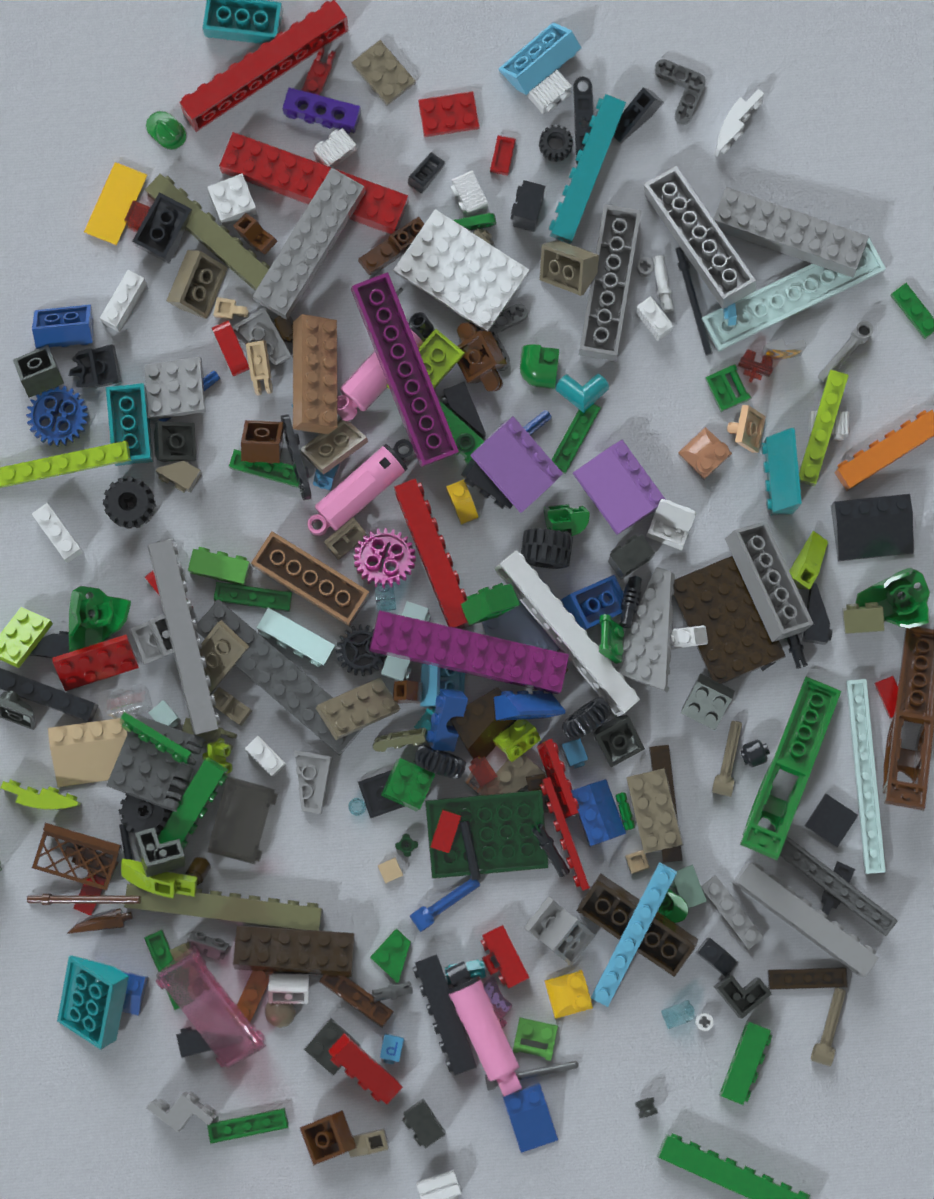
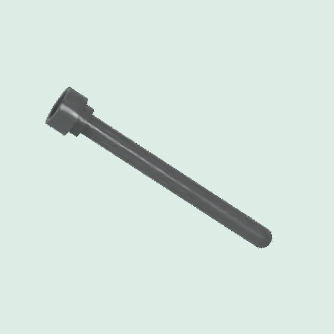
(536, 1072)

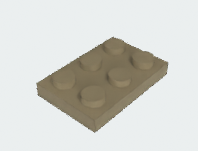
(383, 72)
(332, 448)

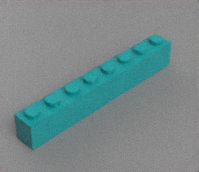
(587, 169)

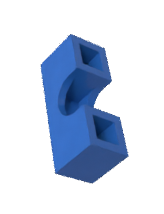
(448, 705)

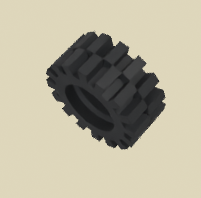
(555, 132)

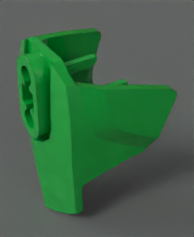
(905, 610)
(94, 618)

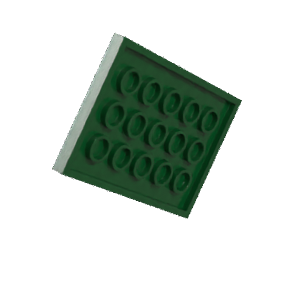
(499, 830)

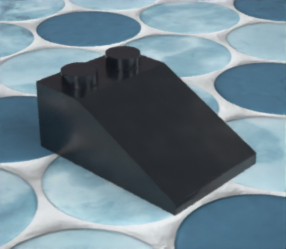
(163, 228)

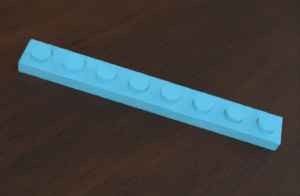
(633, 934)

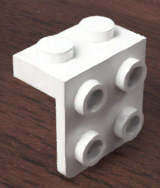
(671, 524)

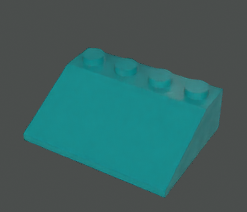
(782, 472)
(92, 1000)

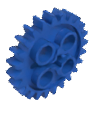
(40, 412)

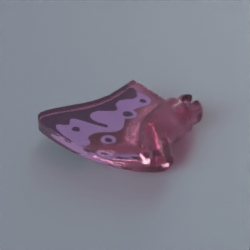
(500, 1004)

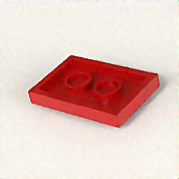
(448, 114)

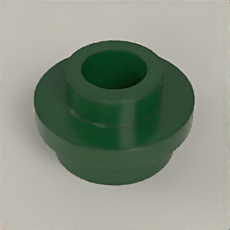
(463, 437)

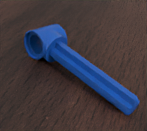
(425, 916)

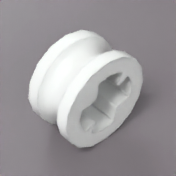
(700, 1026)

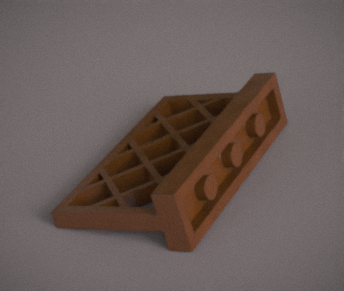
(77, 839)

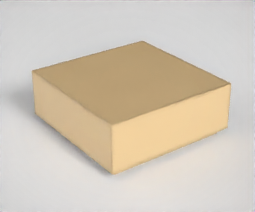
(637, 861)
(390, 870)

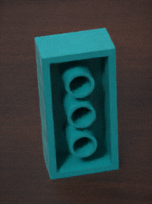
(242, 20)
(130, 421)

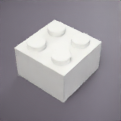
(232, 199)

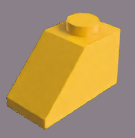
(462, 501)

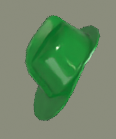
(166, 130)
(673, 907)

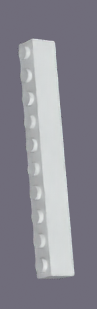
(567, 633)

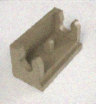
(345, 538)

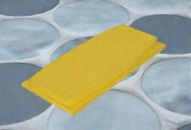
(114, 203)

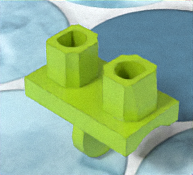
(218, 752)

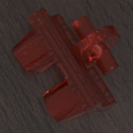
(747, 362)

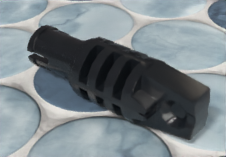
(630, 601)

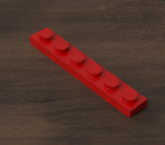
(566, 841)

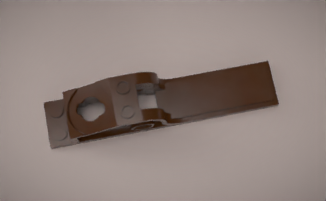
(913, 705)

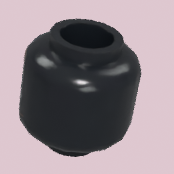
(755, 753)

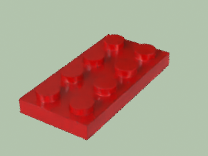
(95, 662)
(555, 770)

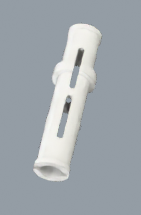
(664, 290)

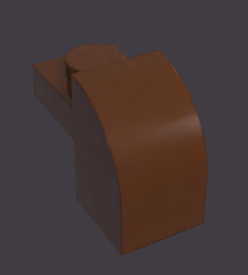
(254, 234)
(407, 692)

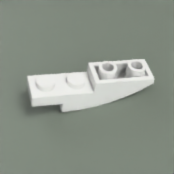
(732, 125)

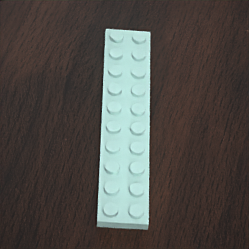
(787, 298)

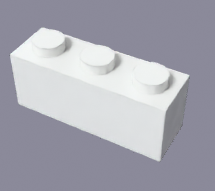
(123, 300)
(57, 533)

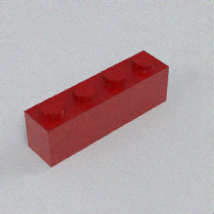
(365, 1069)

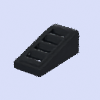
(421, 183)

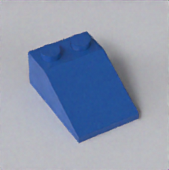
(593, 601)
(530, 1117)

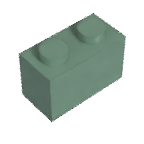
(688, 886)

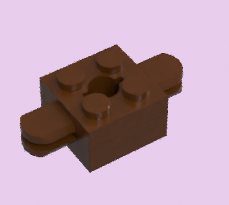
(475, 364)

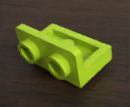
(517, 739)

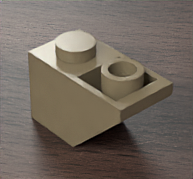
(181, 474)
(369, 1143)

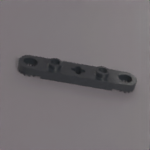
(582, 110)
(292, 442)

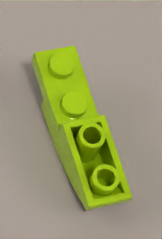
(47, 799)
(162, 884)

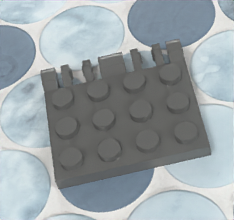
(149, 772)

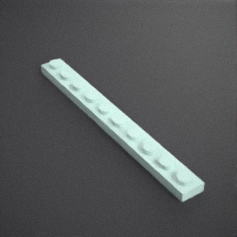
(865, 776)

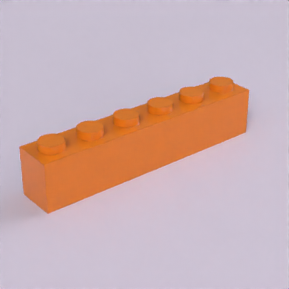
(887, 451)

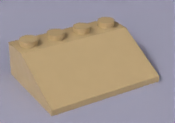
(85, 751)

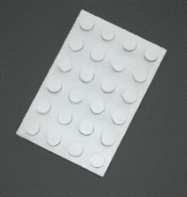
(461, 270)

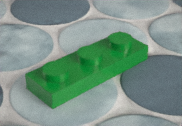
(914, 310)

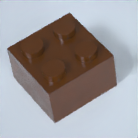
(262, 441)
(328, 1137)

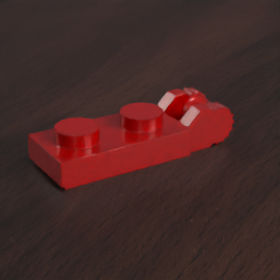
(318, 73)

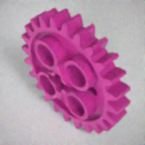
(401, 562)

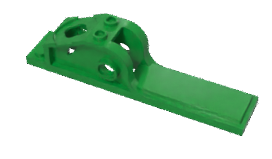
(796, 756)

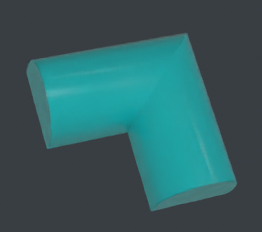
(584, 395)

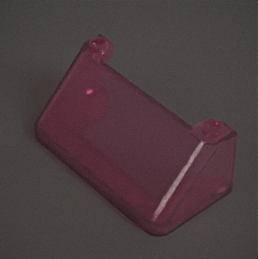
(210, 1008)

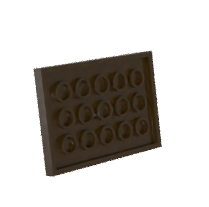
(734, 628)

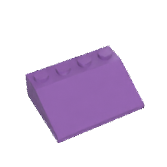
(516, 464)
(619, 487)

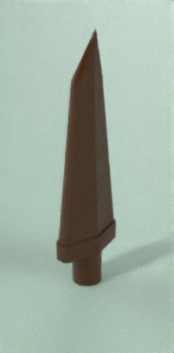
(107, 921)

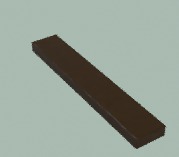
(661, 759)

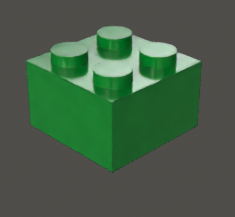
(489, 603)
(408, 784)

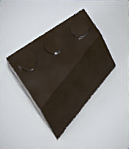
(480, 725)

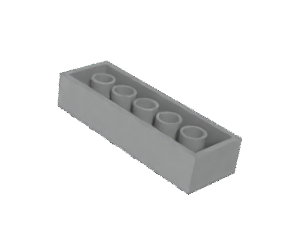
(769, 581)

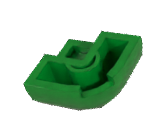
(539, 365)
(565, 518)

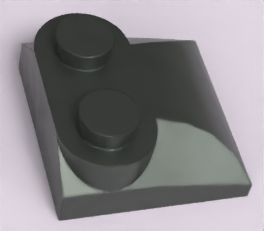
(175, 441)
(16, 710)
(618, 740)

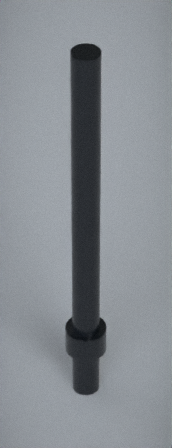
(684, 267)

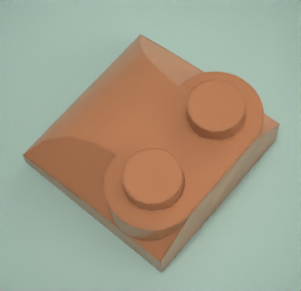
(705, 453)

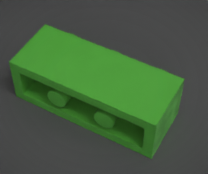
(219, 566)

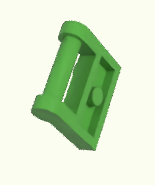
(538, 1032)

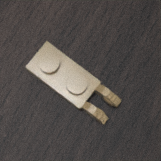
(259, 366)

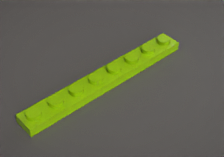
(64, 464)

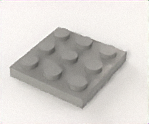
(174, 388)

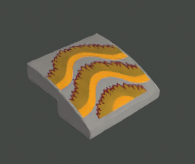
(780, 350)

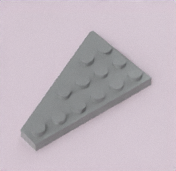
(647, 641)

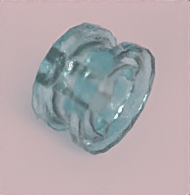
(356, 800)

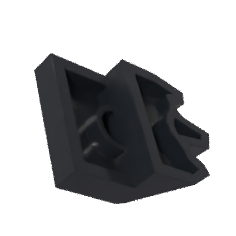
(96, 367)

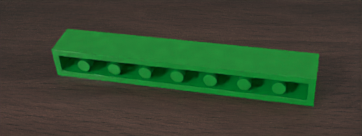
(723, 1172)

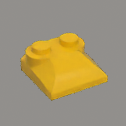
(568, 994)

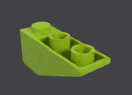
(809, 561)

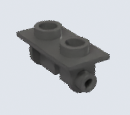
(215, 946)

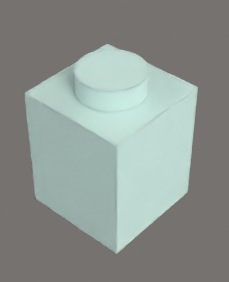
(164, 714)

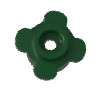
(401, 845)

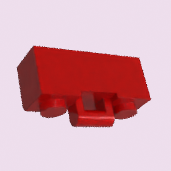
(510, 966)

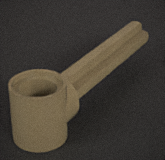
(724, 783)
(822, 1051)

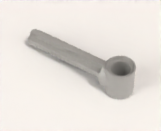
(847, 349)

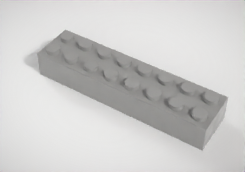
(790, 232)
(700, 237)
(309, 243)
(611, 284)
(806, 920)

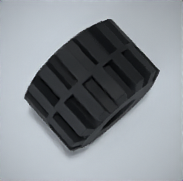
(124, 491)
(547, 548)
(133, 816)

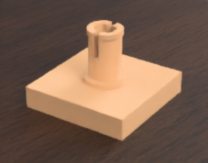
(749, 428)

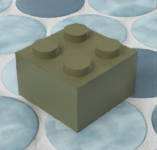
(863, 619)

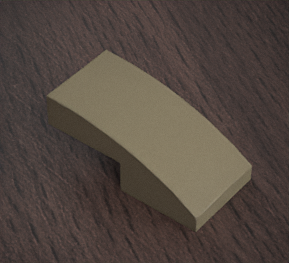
(231, 706)

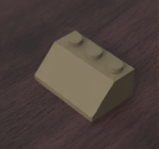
(568, 266)
(197, 283)

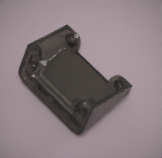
(241, 820)

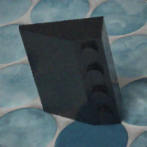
(873, 527)

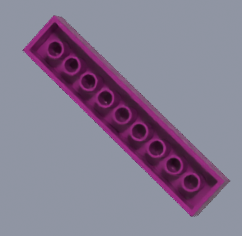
(404, 369)
(469, 652)

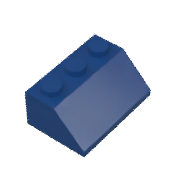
(63, 326)
(526, 705)
(598, 812)
(134, 993)

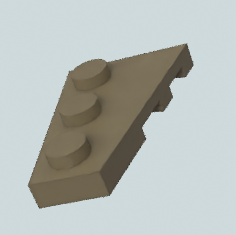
(512, 776)

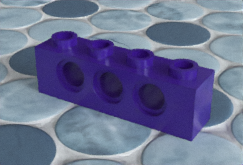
(296, 98)

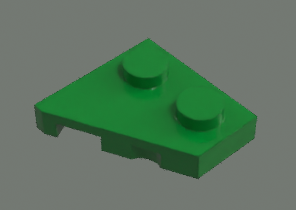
(392, 954)

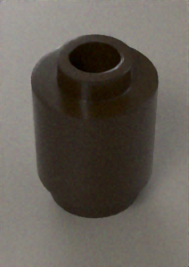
(285, 328)
(199, 869)

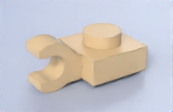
(227, 309)

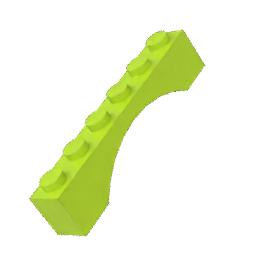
(822, 427)

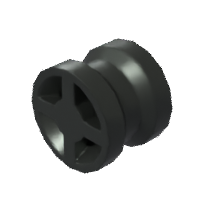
(646, 1107)

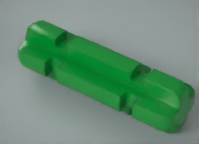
(625, 811)

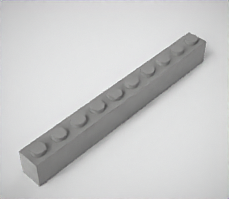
(182, 636)

